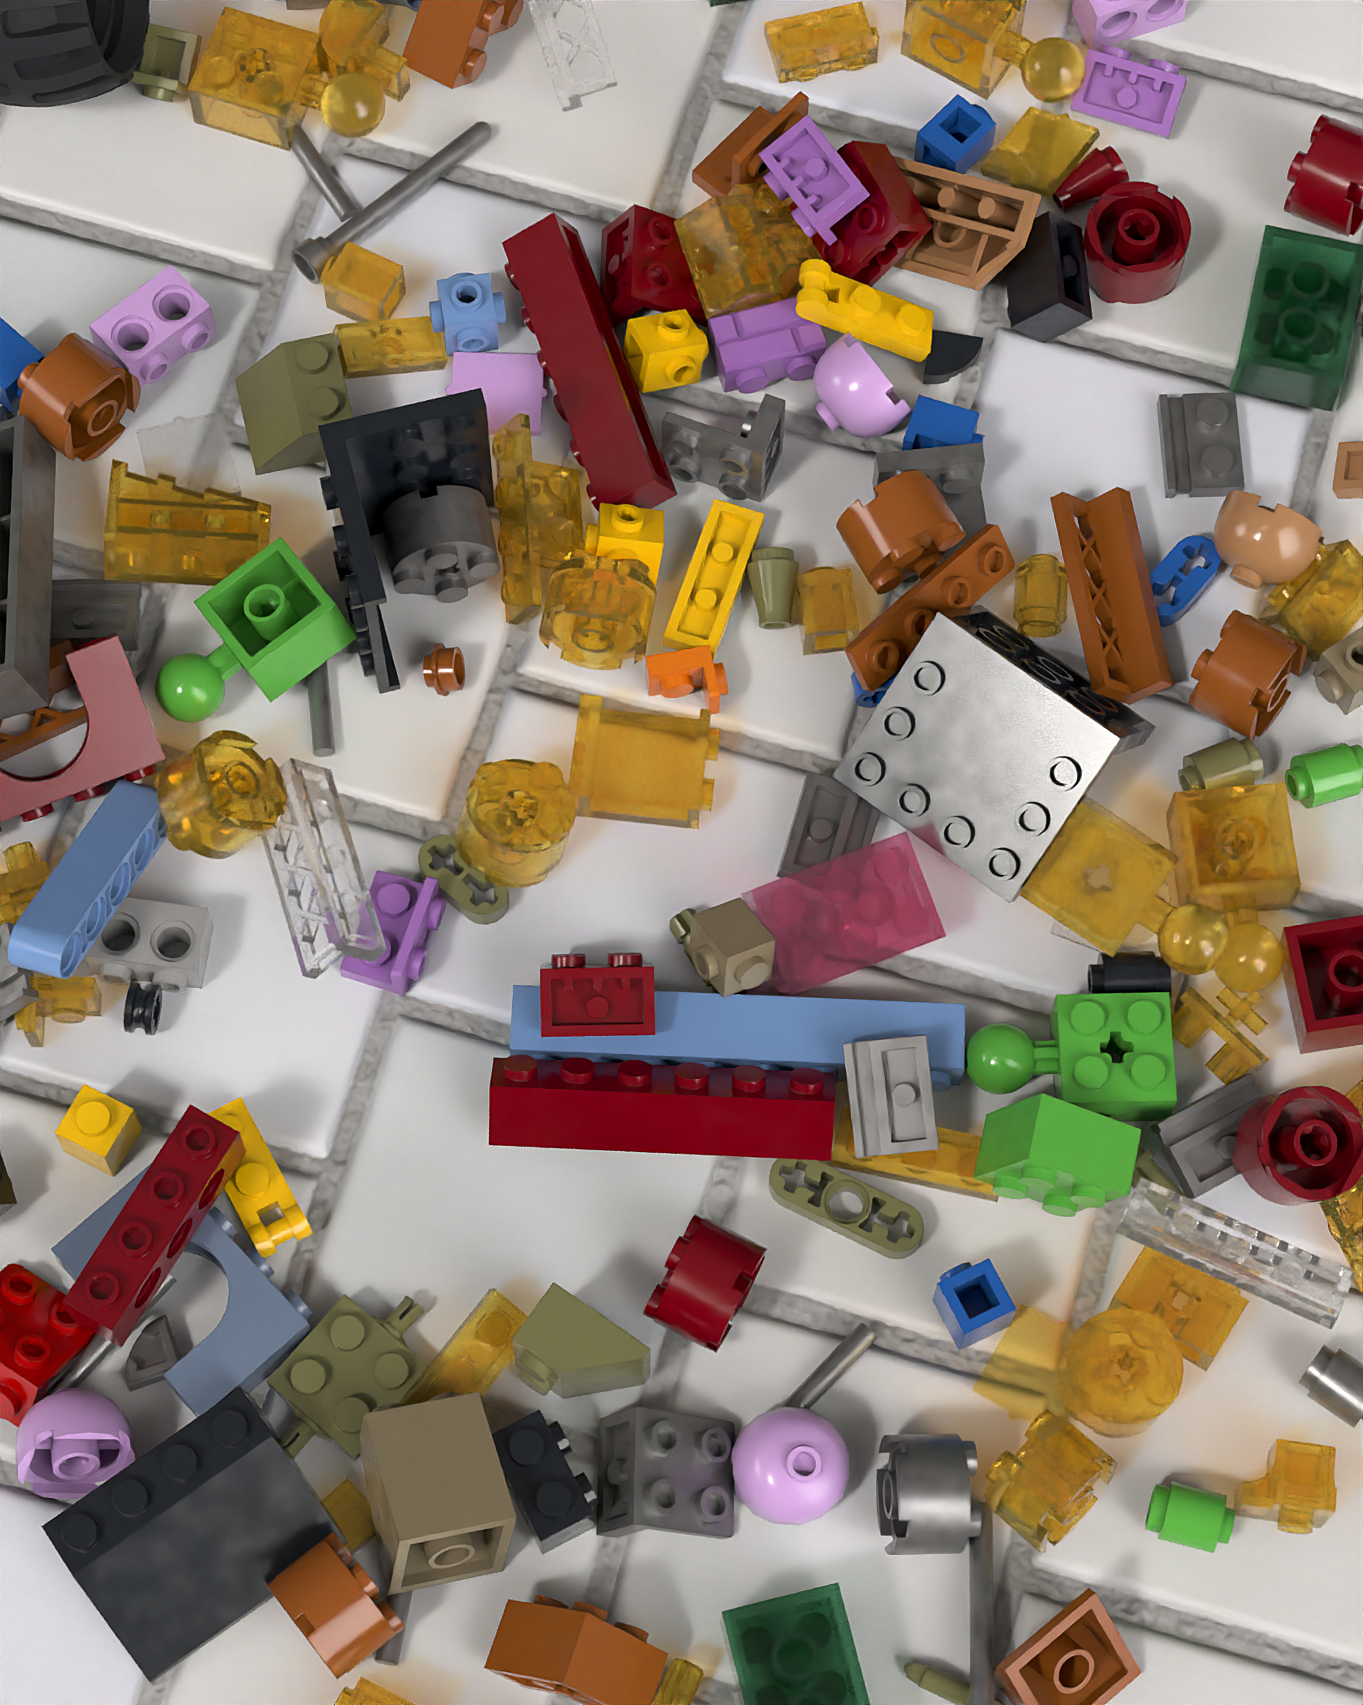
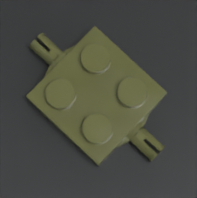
(346, 1371)

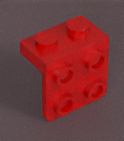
(34, 1339)

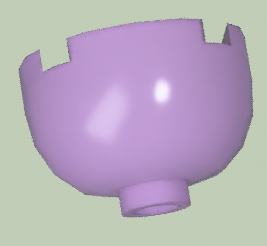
(856, 392)
(72, 1443)
(790, 1466)

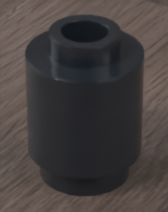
(1129, 973)

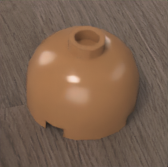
(1264, 541)

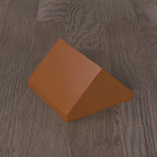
(1069, 1660)

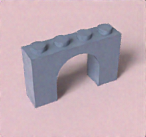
(258, 1323)

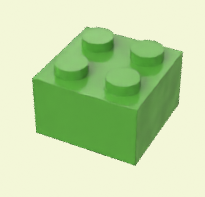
(1056, 1155)

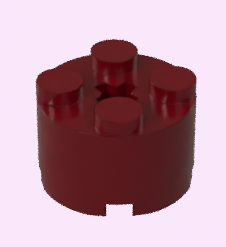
(1329, 178)
(1135, 243)
(1295, 1121)
(705, 1282)

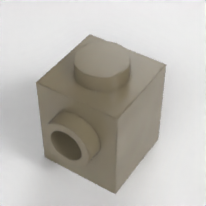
(1341, 672)
(731, 947)

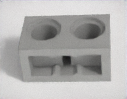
(154, 928)

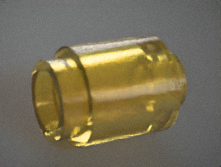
(1040, 596)

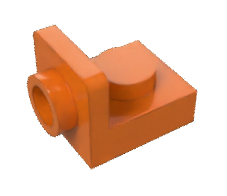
(682, 671)

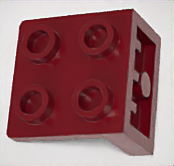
(646, 267)
(597, 997)

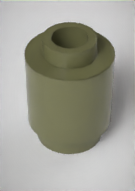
(1222, 766)

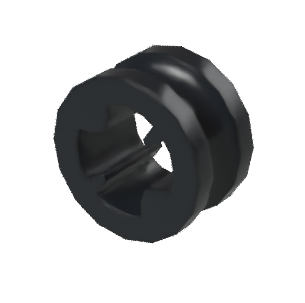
(142, 1008)

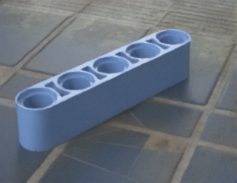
(89, 882)

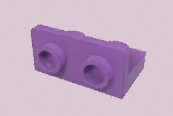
(1129, 91)
(814, 177)
(404, 916)

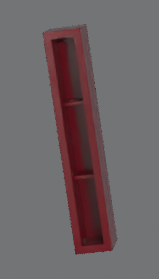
(586, 366)
(661, 1108)

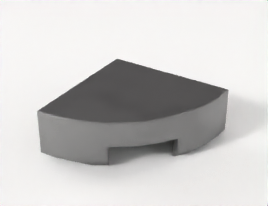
(151, 1355)

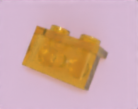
(821, 43)
(1322, 601)

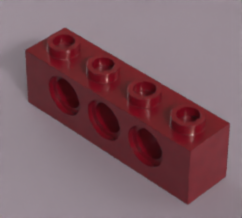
(155, 1226)

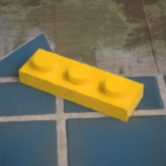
(714, 577)

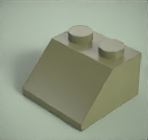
(288, 399)
(576, 1349)

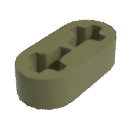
(455, 888)

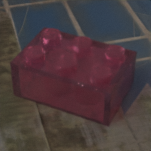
(846, 914)

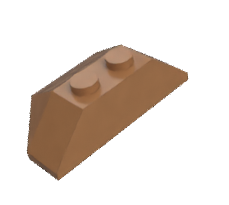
(973, 223)

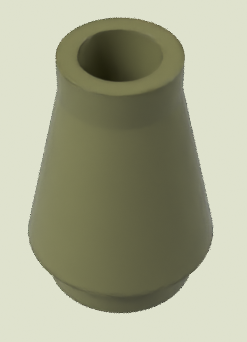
(773, 585)

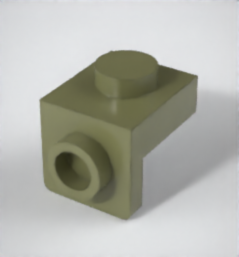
(167, 62)

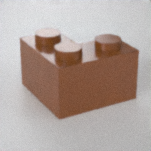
(452, 35)
(575, 1653)

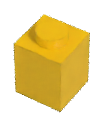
(98, 1130)

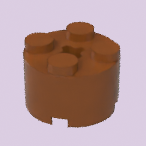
(78, 398)
(900, 530)
(1246, 675)
(335, 1605)

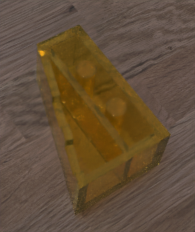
(178, 533)

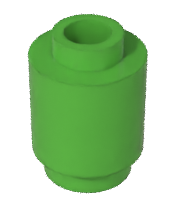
(1325, 775)
(1189, 1516)

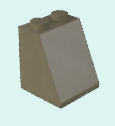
(435, 1491)

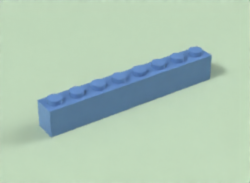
(755, 1031)

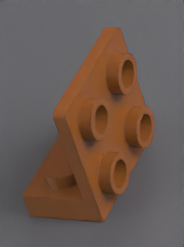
(737, 155)

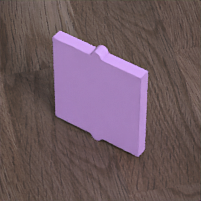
(508, 383)

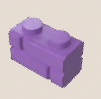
(764, 346)

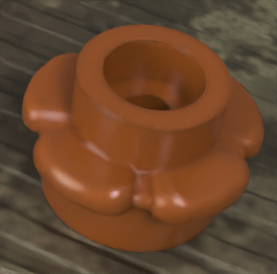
(444, 669)

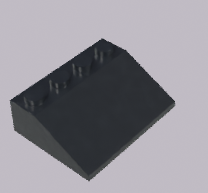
(192, 1533)

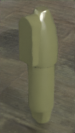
(940, 1683)

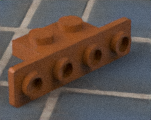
(954, 584)

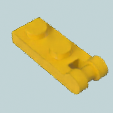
(863, 311)
(260, 1186)

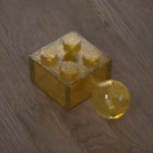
(981, 40)
(266, 76)
(1254, 879)
(1189, 937)

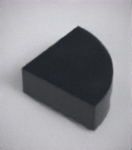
(950, 355)

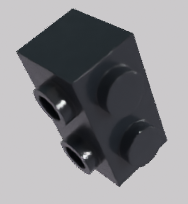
(1049, 280)
(542, 1483)

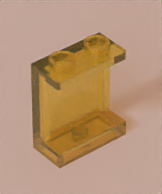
(642, 765)

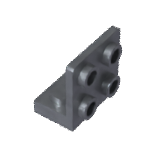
(724, 460)
(955, 471)
(665, 1474)

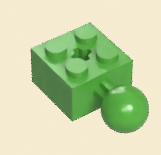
(270, 624)
(1082, 1028)

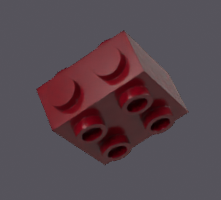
(879, 227)

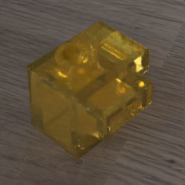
(1295, 1488)

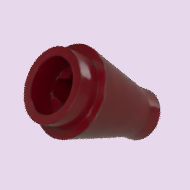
(1091, 179)

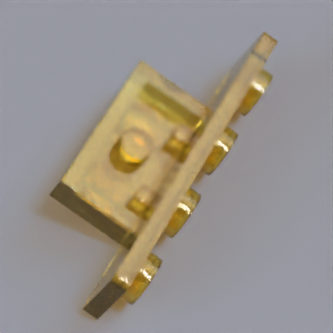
(537, 517)

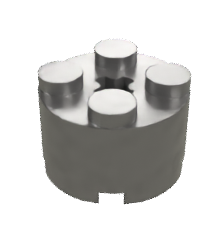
(440, 543)
(927, 1494)

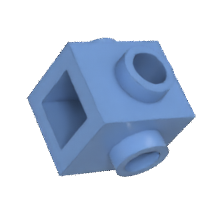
(467, 313)

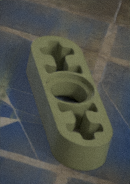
(890, 1210)

